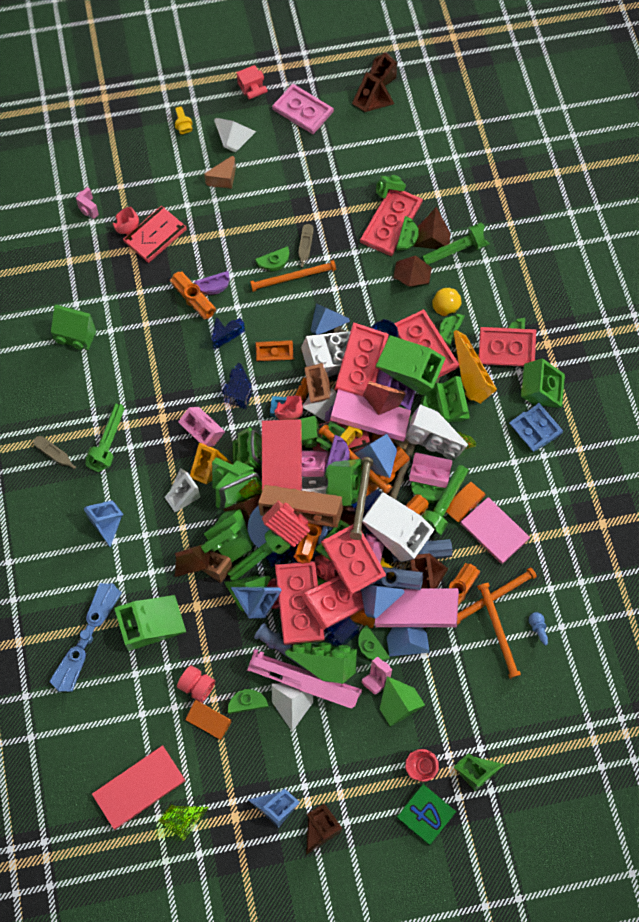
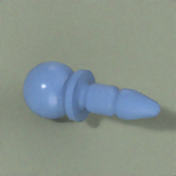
(537, 621)

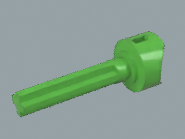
(475, 238)
(101, 453)
(436, 518)
(272, 543)

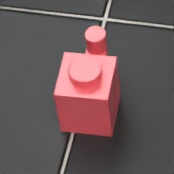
(251, 82)

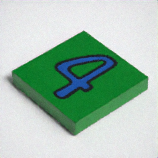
(426, 814)

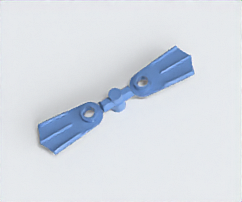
(69, 669)

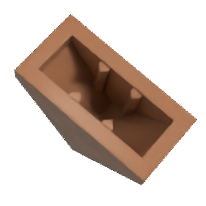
(222, 174)
(318, 383)
(218, 566)

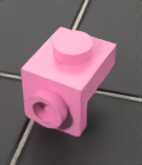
(85, 204)
(377, 678)

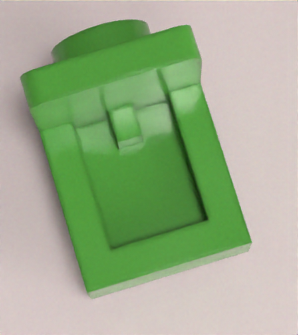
(385, 183)
(336, 430)

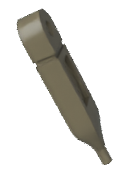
(305, 243)
(52, 451)

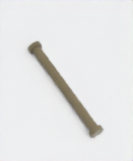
(356, 533)

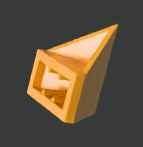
(203, 461)

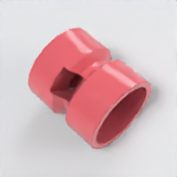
(194, 682)

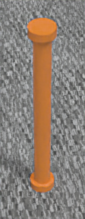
(294, 275)
(372, 476)
(530, 574)
(499, 630)

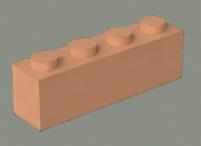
(315, 507)

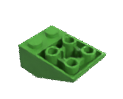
(411, 364)
(149, 621)
(325, 661)

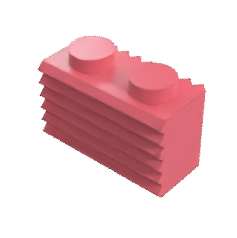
(286, 523)

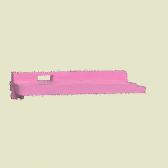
(304, 680)

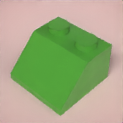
(72, 327)
(543, 384)
(344, 480)

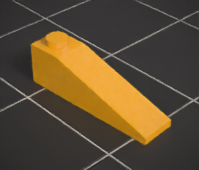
(473, 373)

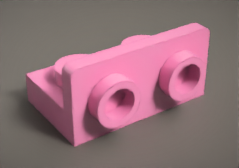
(430, 470)

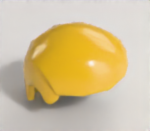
(446, 301)

